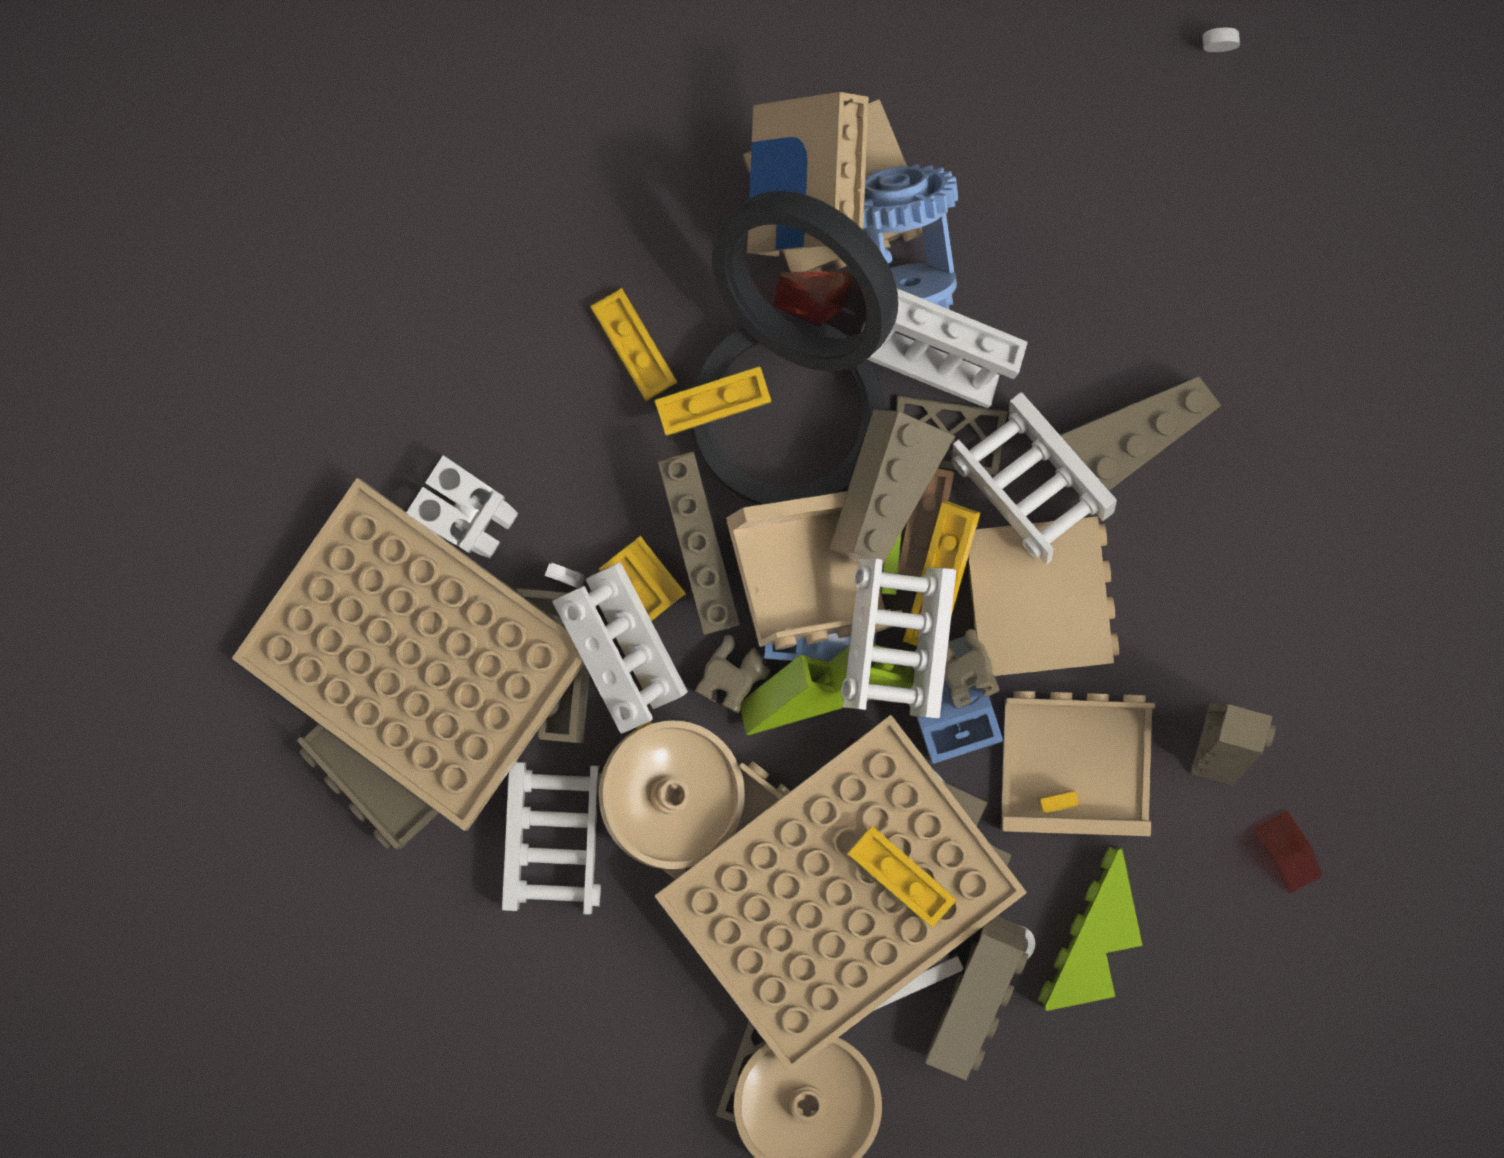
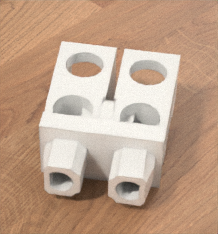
(470, 515)

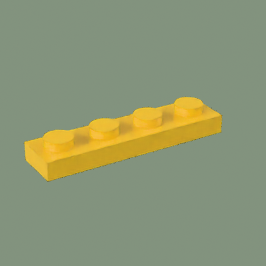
(947, 550)

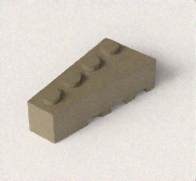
(1134, 435)
(887, 483)
(568, 716)
(1231, 742)
(977, 998)

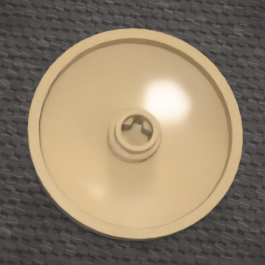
(671, 794)
(815, 1112)

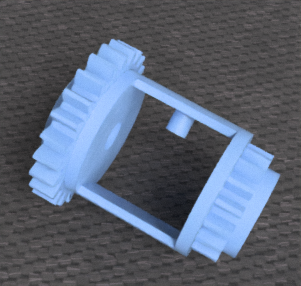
(907, 200)

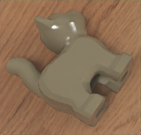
(969, 670)
(735, 681)

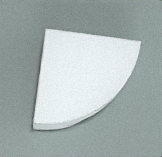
(565, 575)

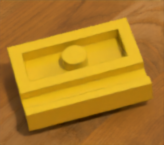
(649, 577)

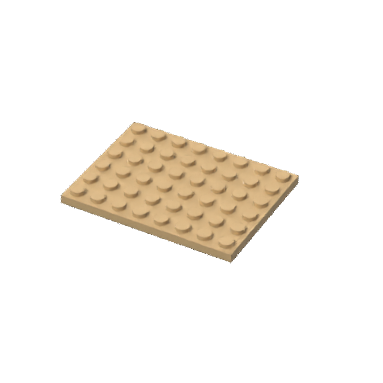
(412, 654)
(808, 931)

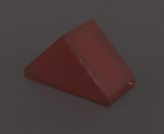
(812, 294)
(1289, 851)

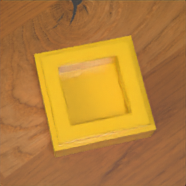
(1058, 801)

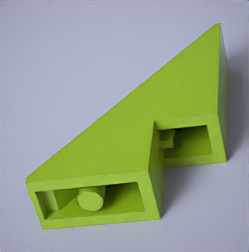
(811, 689)
(1104, 928)

